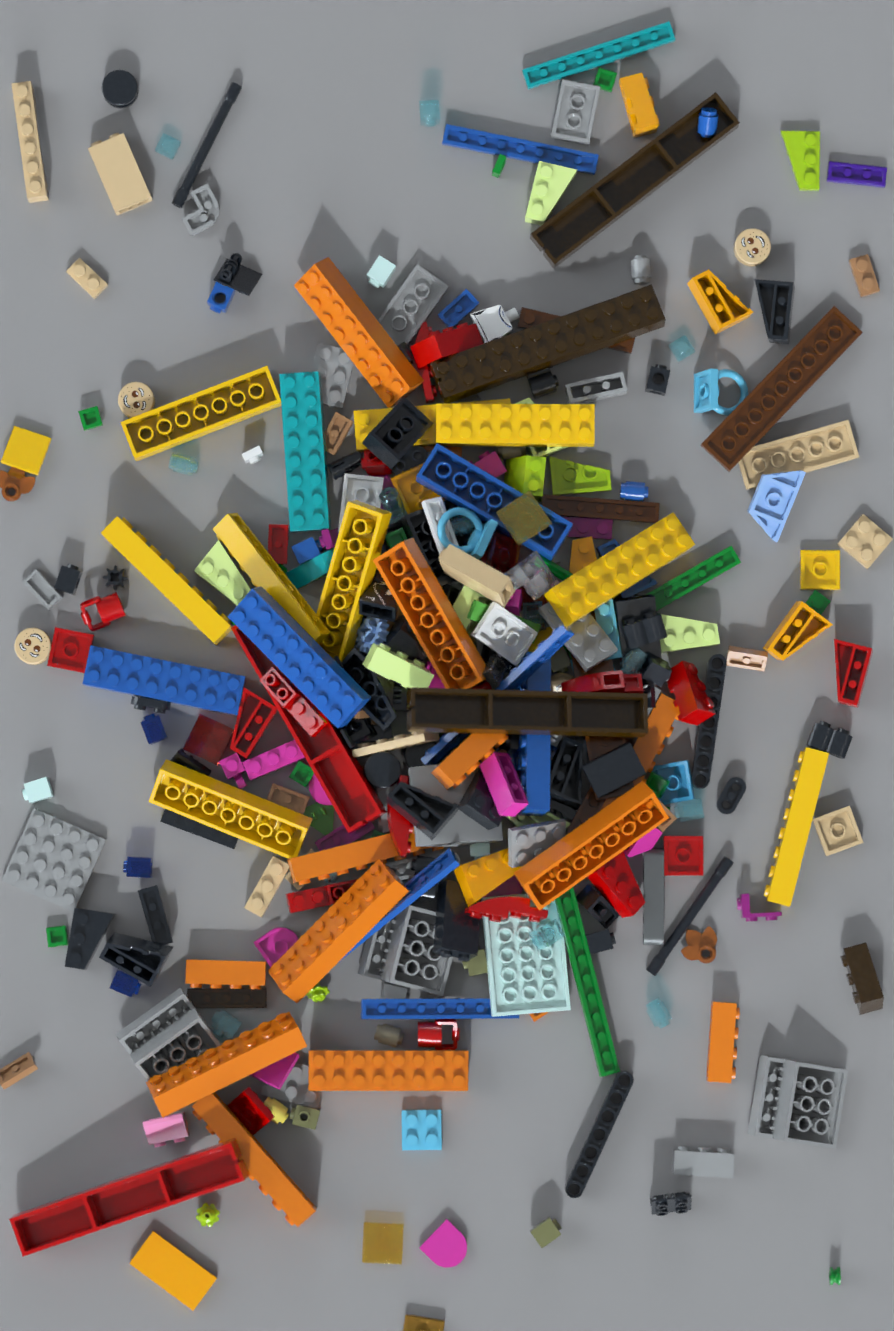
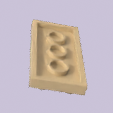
(398, 742)

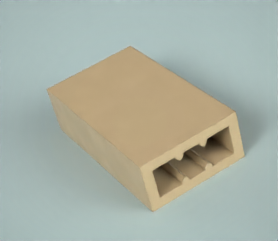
(119, 173)
(476, 575)

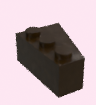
(862, 978)

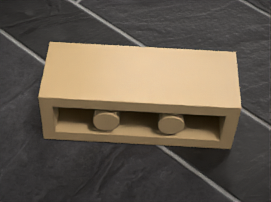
(267, 886)

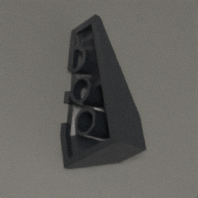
(379, 706)

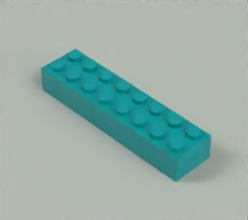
(305, 451)

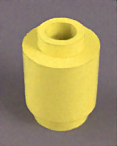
(277, 1110)

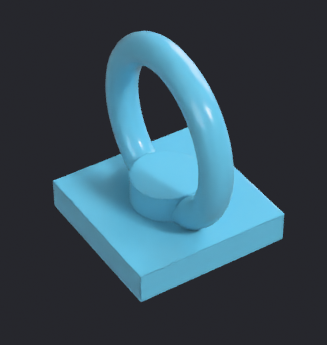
(707, 390)
(479, 538)

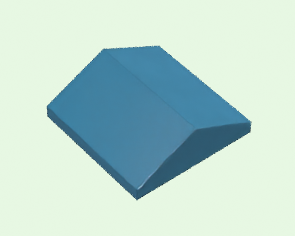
(680, 785)

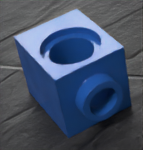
(217, 290)
(307, 550)

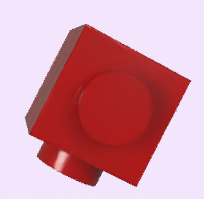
(374, 465)

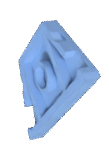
(774, 500)

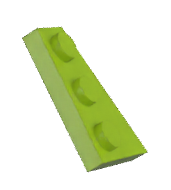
(804, 155)
(577, 478)

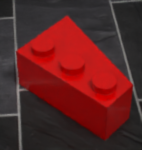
(445, 344)
(851, 671)
(690, 694)
(251, 723)
(618, 886)

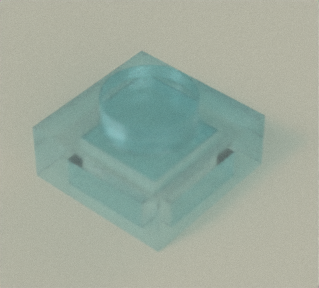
(167, 146)
(681, 348)

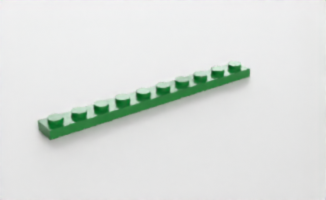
(692, 579)
(587, 984)

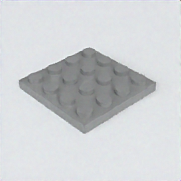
(54, 860)

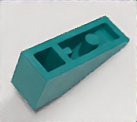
(311, 570)

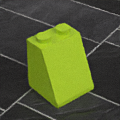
(526, 475)

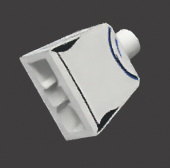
(494, 322)

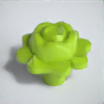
(318, 993)
(207, 1214)

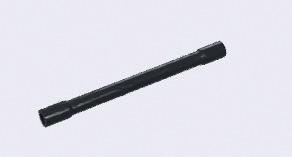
(229, 100)
(720, 872)

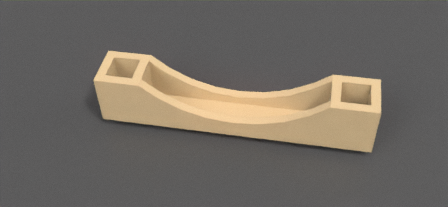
(29, 141)

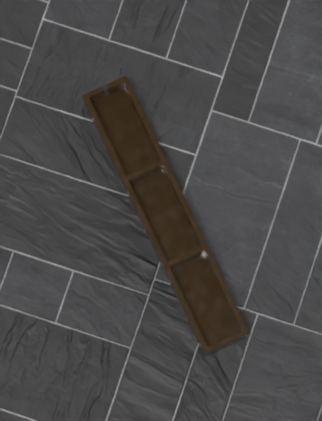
(630, 183)
(548, 344)
(527, 712)

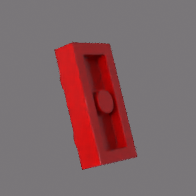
(278, 543)

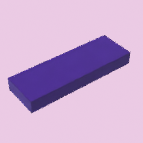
(856, 174)

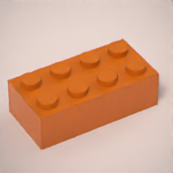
(466, 758)

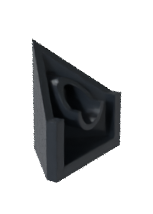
(358, 731)

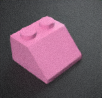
(168, 1128)

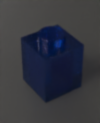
(154, 729)
(138, 867)
(125, 984)

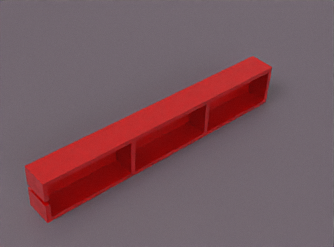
(327, 756)
(129, 1197)

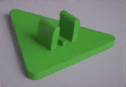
(322, 817)

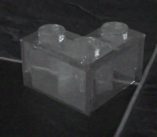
(533, 575)

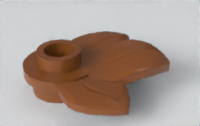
(15, 480)
(698, 943)

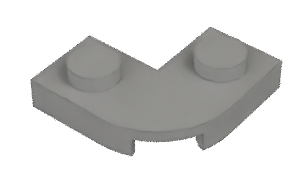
(207, 213)

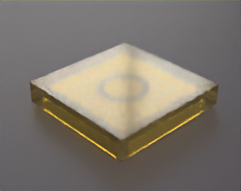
(523, 518)
(382, 1243)

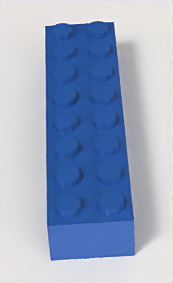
(485, 495)
(299, 657)
(164, 680)
(535, 752)

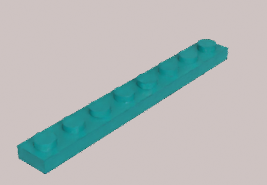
(598, 55)

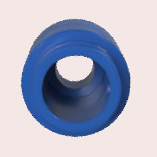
(707, 122)
(634, 491)

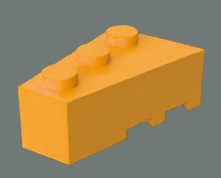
(639, 105)
(717, 302)
(581, 554)

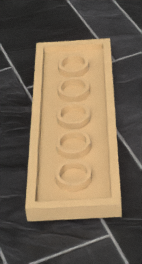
(801, 451)

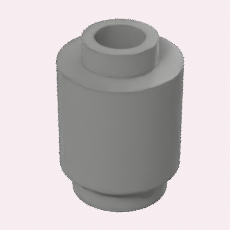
(641, 269)

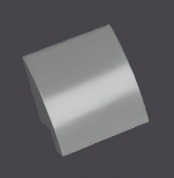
(461, 828)
(404, 953)
(167, 1035)
(798, 1102)

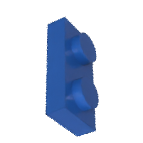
(458, 309)

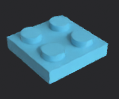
(421, 1129)

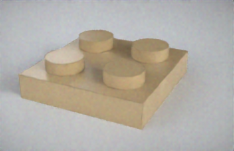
(865, 541)
(837, 831)

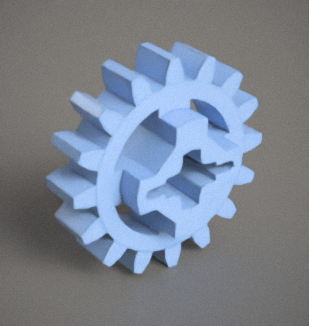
(371, 631)

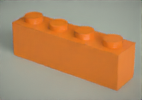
(226, 973)
(721, 1042)

